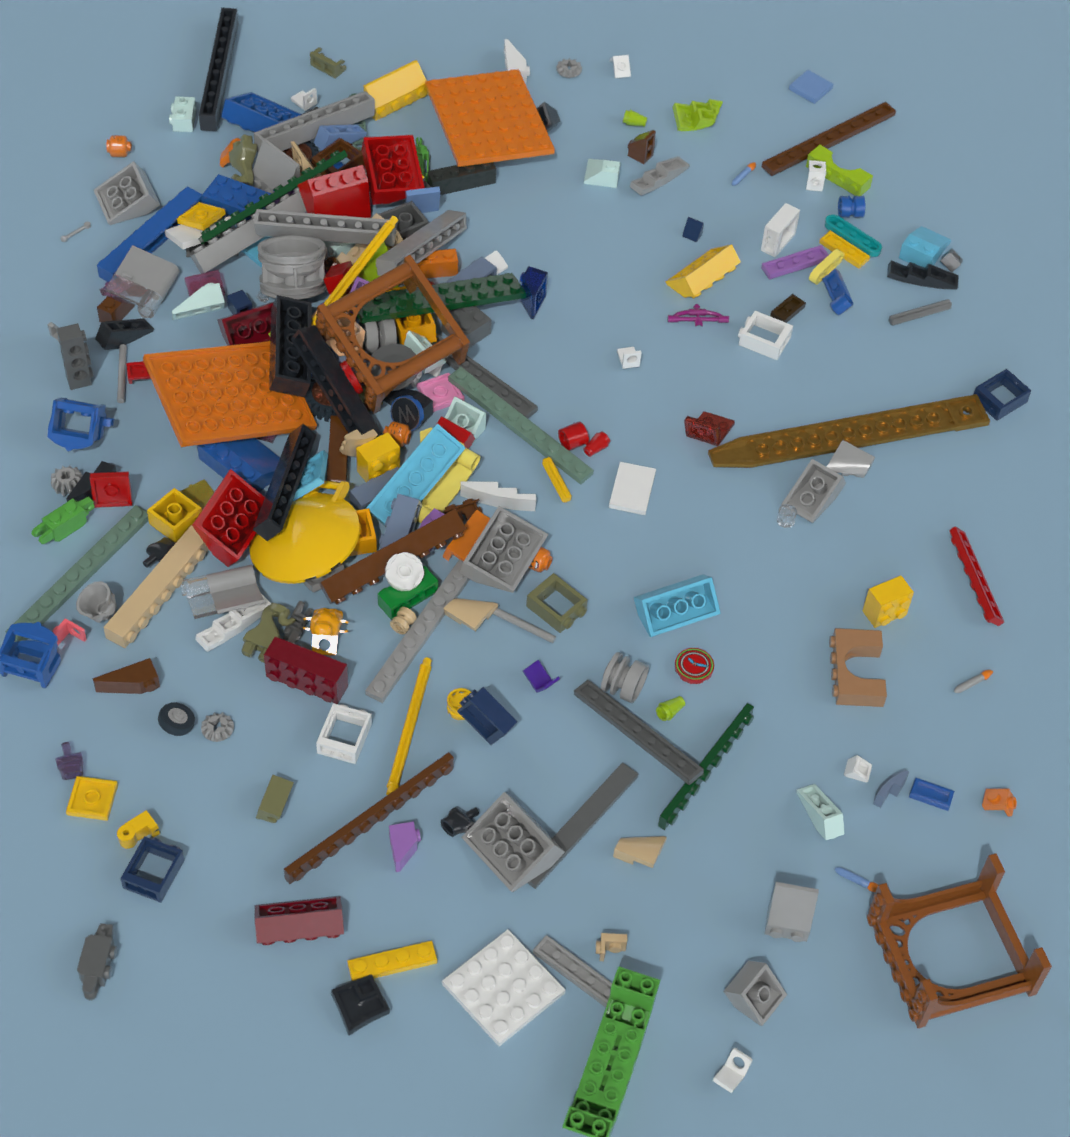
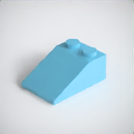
(923, 247)

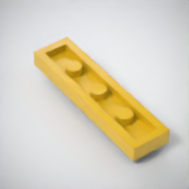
(393, 961)

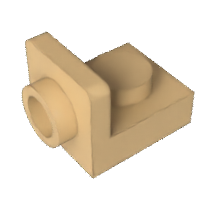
(611, 942)

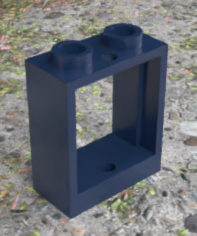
(995, 406)
(486, 715)
(143, 886)

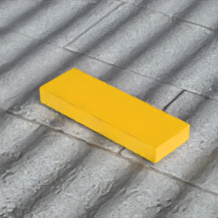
(852, 254)

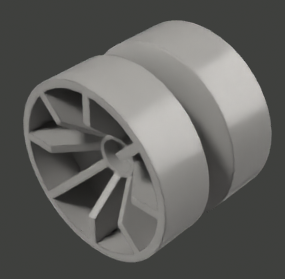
(378, 335)

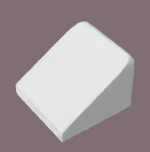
(497, 260)
(858, 769)

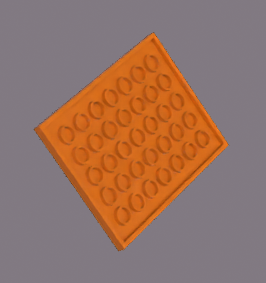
(489, 117)
(223, 394)

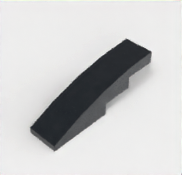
(927, 277)

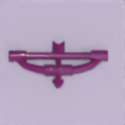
(698, 312)

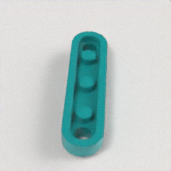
(853, 235)

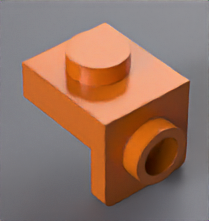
(999, 800)

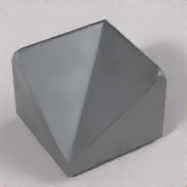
(951, 260)

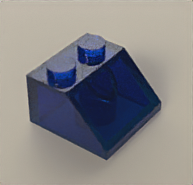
(535, 285)

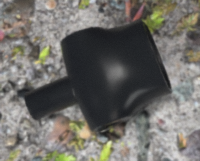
(157, 551)
(458, 821)

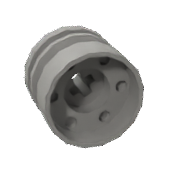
(627, 678)

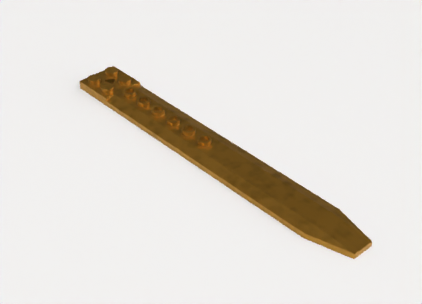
(857, 430)

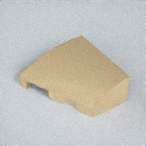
(355, 440)
(469, 612)
(639, 849)

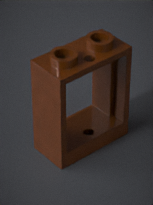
(354, 155)

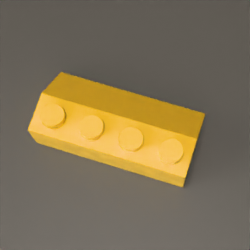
(397, 89)
(704, 271)

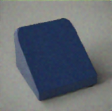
(693, 229)

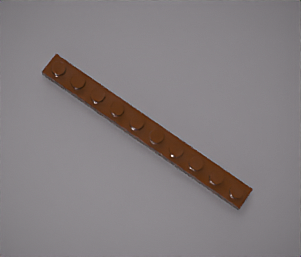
(828, 138)
(365, 821)

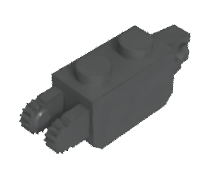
(96, 960)

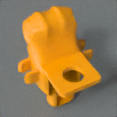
(326, 625)

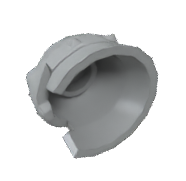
(96, 602)

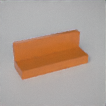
(464, 544)

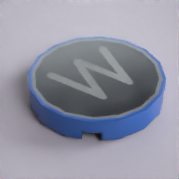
(407, 411)

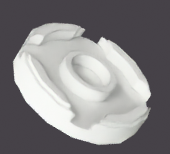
(404, 571)

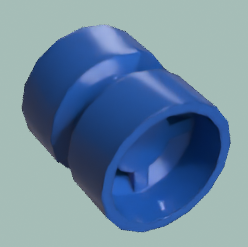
(851, 206)

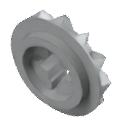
(563, 70)
(220, 733)

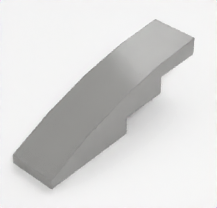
(661, 175)

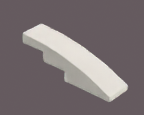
(491, 495)
(230, 625)

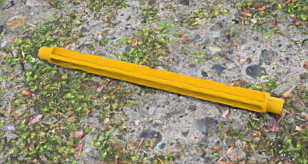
(360, 263)
(409, 725)

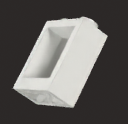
(780, 230)
(762, 345)
(338, 749)

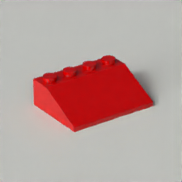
(391, 167)
(338, 193)
(229, 518)

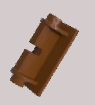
(467, 508)

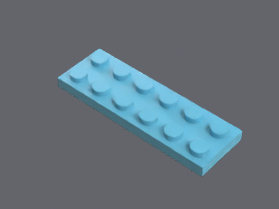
(418, 472)

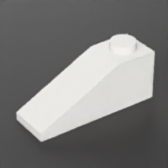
(515, 60)

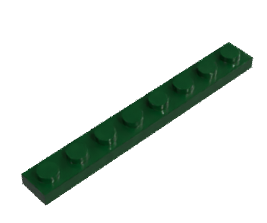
(711, 760)

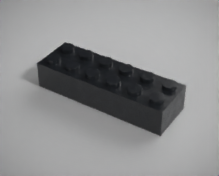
(287, 368)

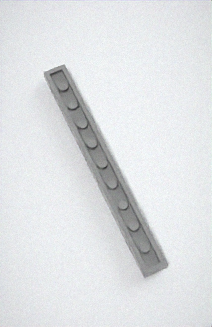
(417, 635)

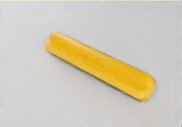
(556, 479)

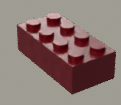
(306, 670)

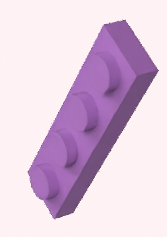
(794, 262)

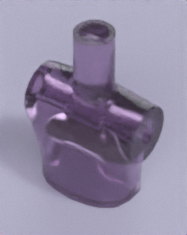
(70, 763)

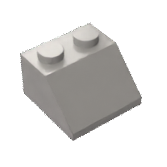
(755, 992)

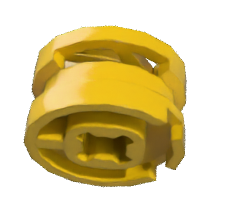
(453, 702)

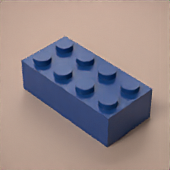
(231, 195)

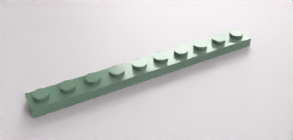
(520, 425)
(84, 568)

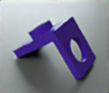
(538, 676)

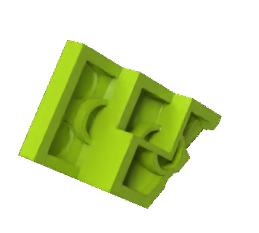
(696, 115)

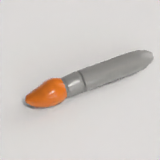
(973, 681)

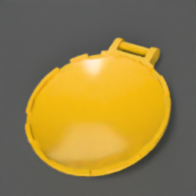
(313, 540)

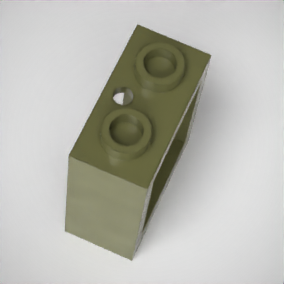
(544, 590)

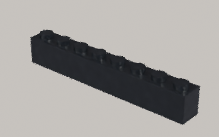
(333, 381)
(284, 482)

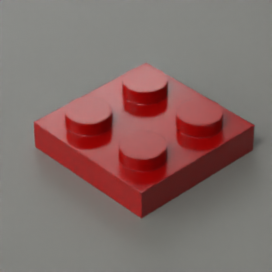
(111, 489)

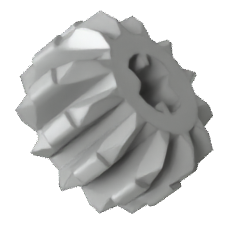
(65, 479)

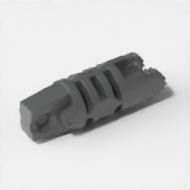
(294, 631)

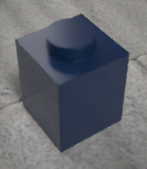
(238, 302)

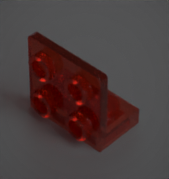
(708, 427)

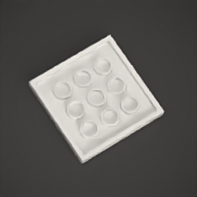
(503, 987)

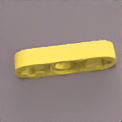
(826, 266)

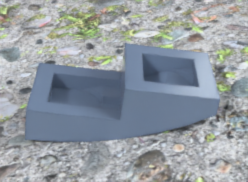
(892, 786)

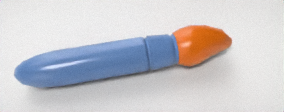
(743, 174)
(871, 886)

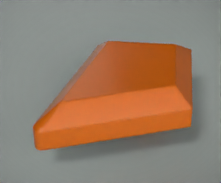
(224, 158)

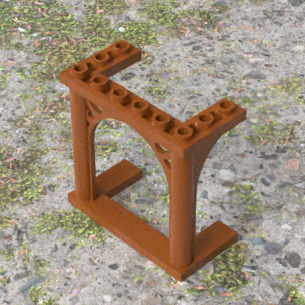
(380, 386)
(922, 998)

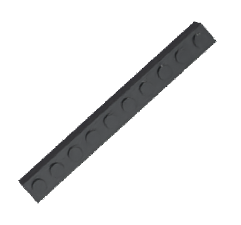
(218, 69)

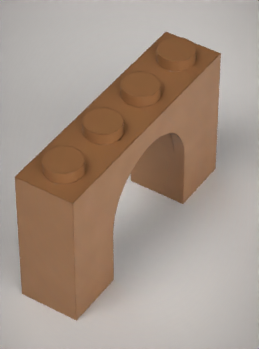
(848, 687)

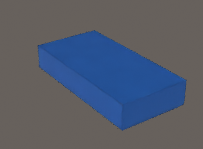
(931, 794)

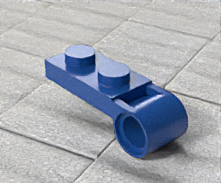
(838, 292)

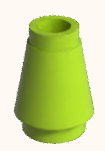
(634, 119)
(668, 709)

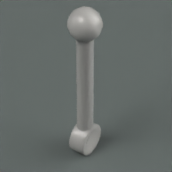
(87, 225)

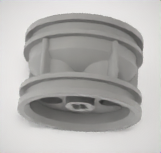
(292, 266)

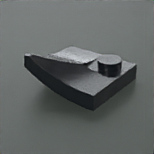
(359, 1003)

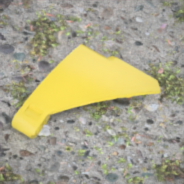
(449, 484)

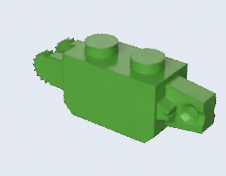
(63, 520)

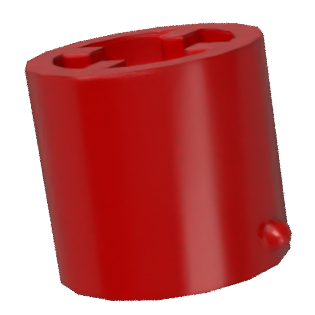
(573, 436)

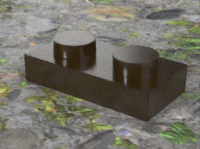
(788, 308)

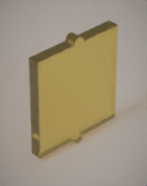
(198, 492)

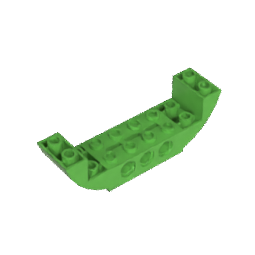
(613, 1055)

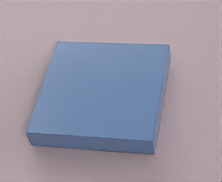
(811, 86)
(425, 199)

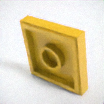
(201, 216)
(91, 798)

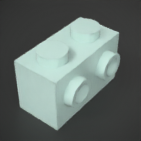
(183, 114)

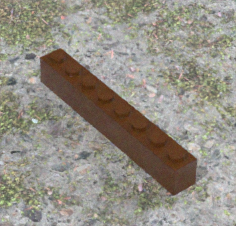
(373, 566)

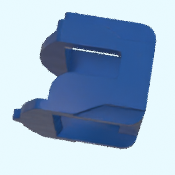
(77, 439)
(29, 669)

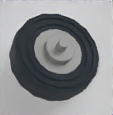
(176, 719)

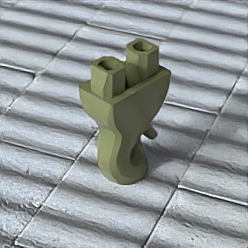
(242, 159)
(263, 634)

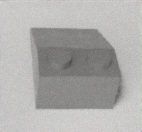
(815, 490)
(791, 912)

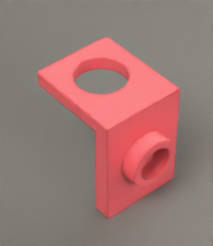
(67, 627)

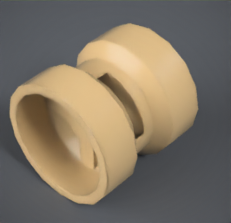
(404, 618)

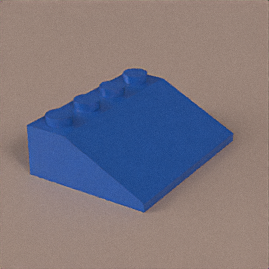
(255, 112)
(245, 457)

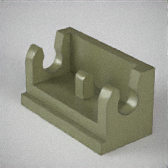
(326, 64)
(274, 799)

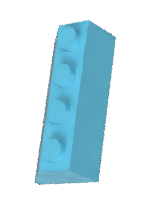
(677, 605)

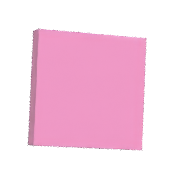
(440, 391)

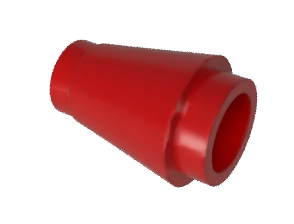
(596, 444)

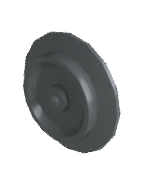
(393, 353)

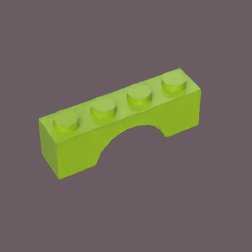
(853, 181)

